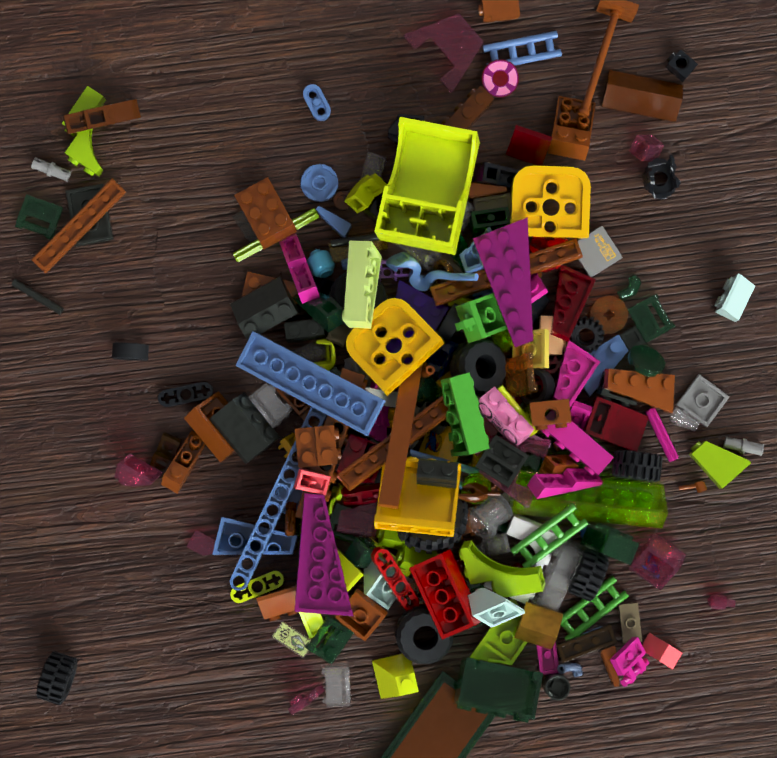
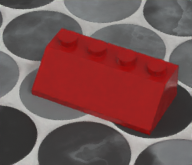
(444, 593)

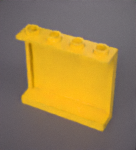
(421, 507)

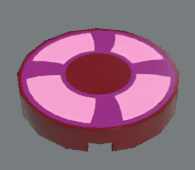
(500, 78)

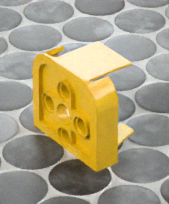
(571, 187)
(396, 318)

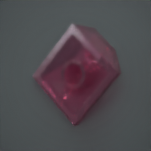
(135, 472)

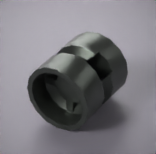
(556, 686)

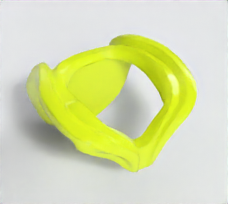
(327, 364)

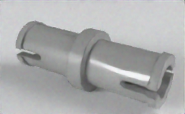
(51, 169)
(743, 446)

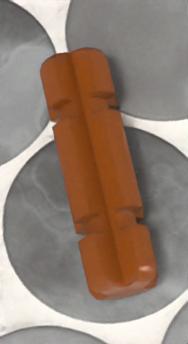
(290, 519)

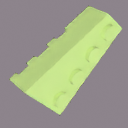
(361, 284)

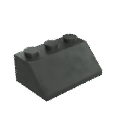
(264, 307)
(244, 428)

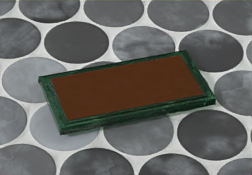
(439, 727)

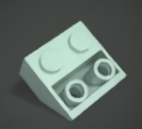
(735, 297)

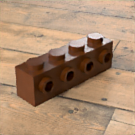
(469, 112)

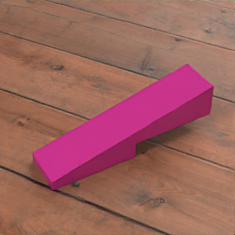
(299, 268)
(571, 480)

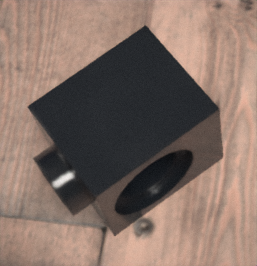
(680, 73)

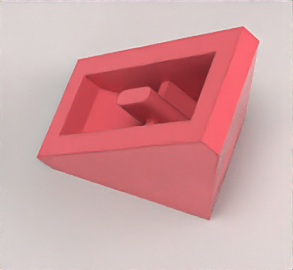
(312, 481)
(661, 650)

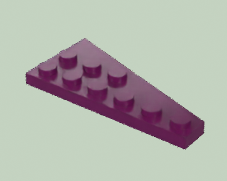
(508, 270)
(319, 573)

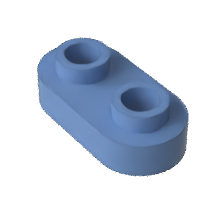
(316, 103)

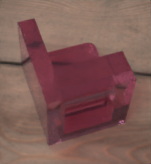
(646, 147)

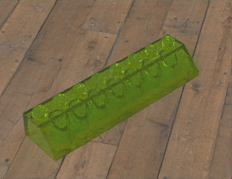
(611, 503)

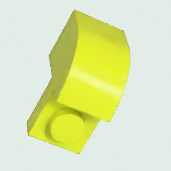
(364, 192)

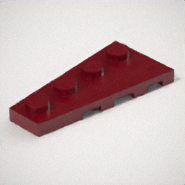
(570, 299)

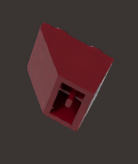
(354, 450)

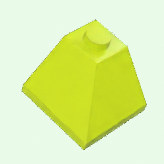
(395, 676)

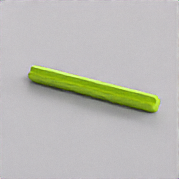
(255, 246)

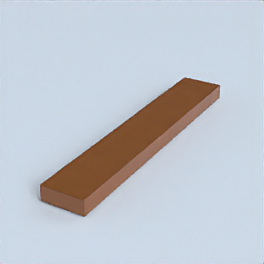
(78, 226)

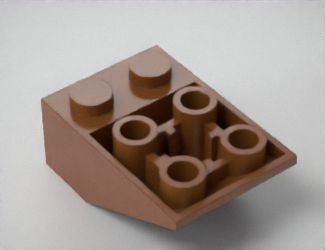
(571, 131)

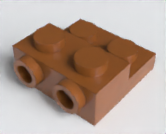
(317, 446)
(365, 617)

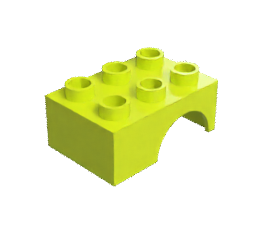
(428, 186)

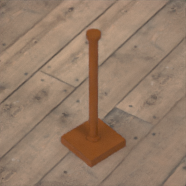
(617, 10)

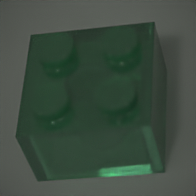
(610, 542)

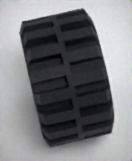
(637, 465)
(589, 574)
(56, 678)

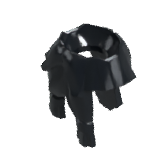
(667, 167)

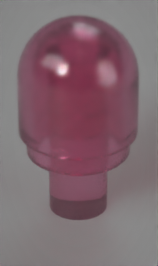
(720, 602)

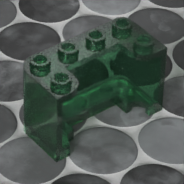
(497, 689)

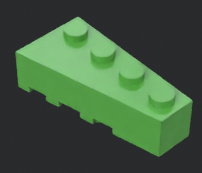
(464, 415)

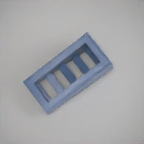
(338, 224)

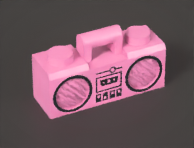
(504, 417)

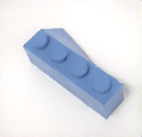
(234, 535)

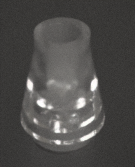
(683, 419)

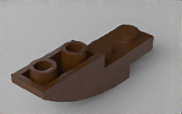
(101, 116)

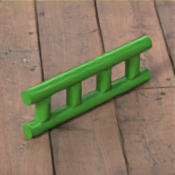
(550, 524)
(603, 610)

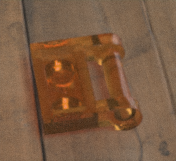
(516, 375)

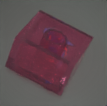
(657, 561)

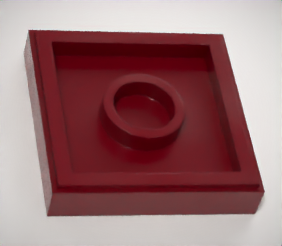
(529, 145)

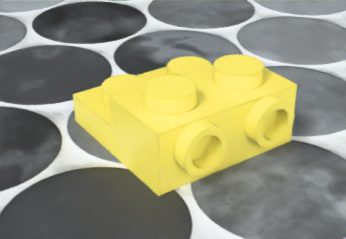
(538, 347)

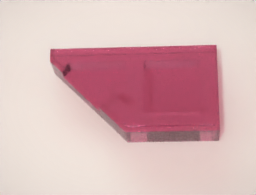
(201, 543)

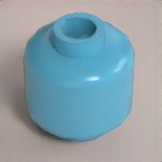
(321, 263)

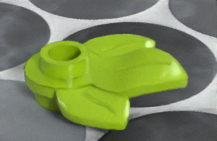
(336, 495)

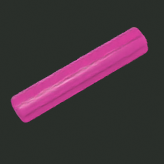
(662, 434)

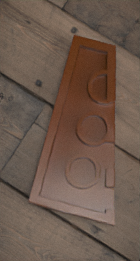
(654, 391)

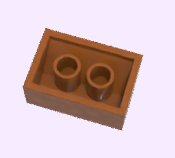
(200, 422)
(277, 603)

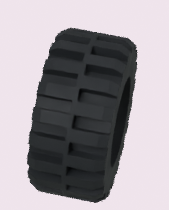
(438, 543)

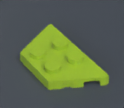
(499, 643)

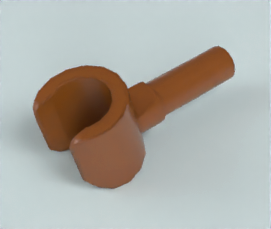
(700, 486)

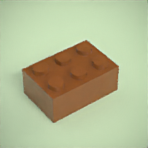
(265, 213)

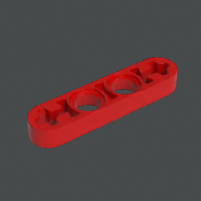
(393, 580)

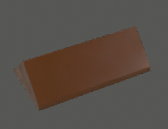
(642, 96)

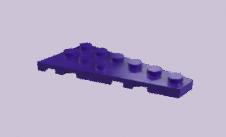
(424, 307)

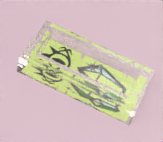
(291, 639)

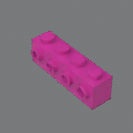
(580, 446)

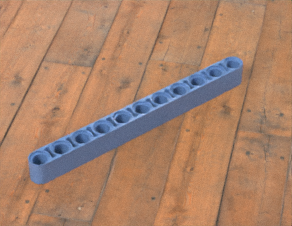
(265, 517)

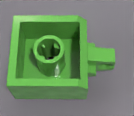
(480, 318)

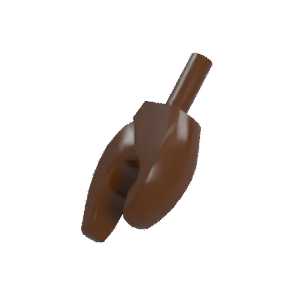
(478, 491)

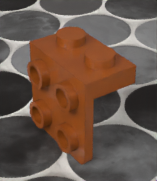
(498, 10)

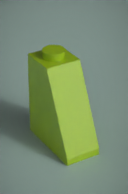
(718, 463)

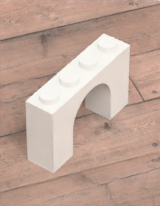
(520, 528)

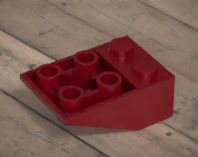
(615, 424)

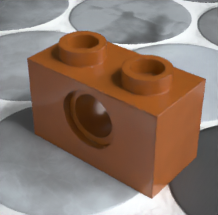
(561, 409)

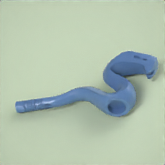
(420, 281)

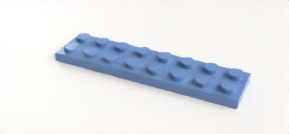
(310, 383)

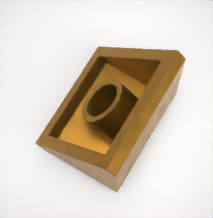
(539, 625)

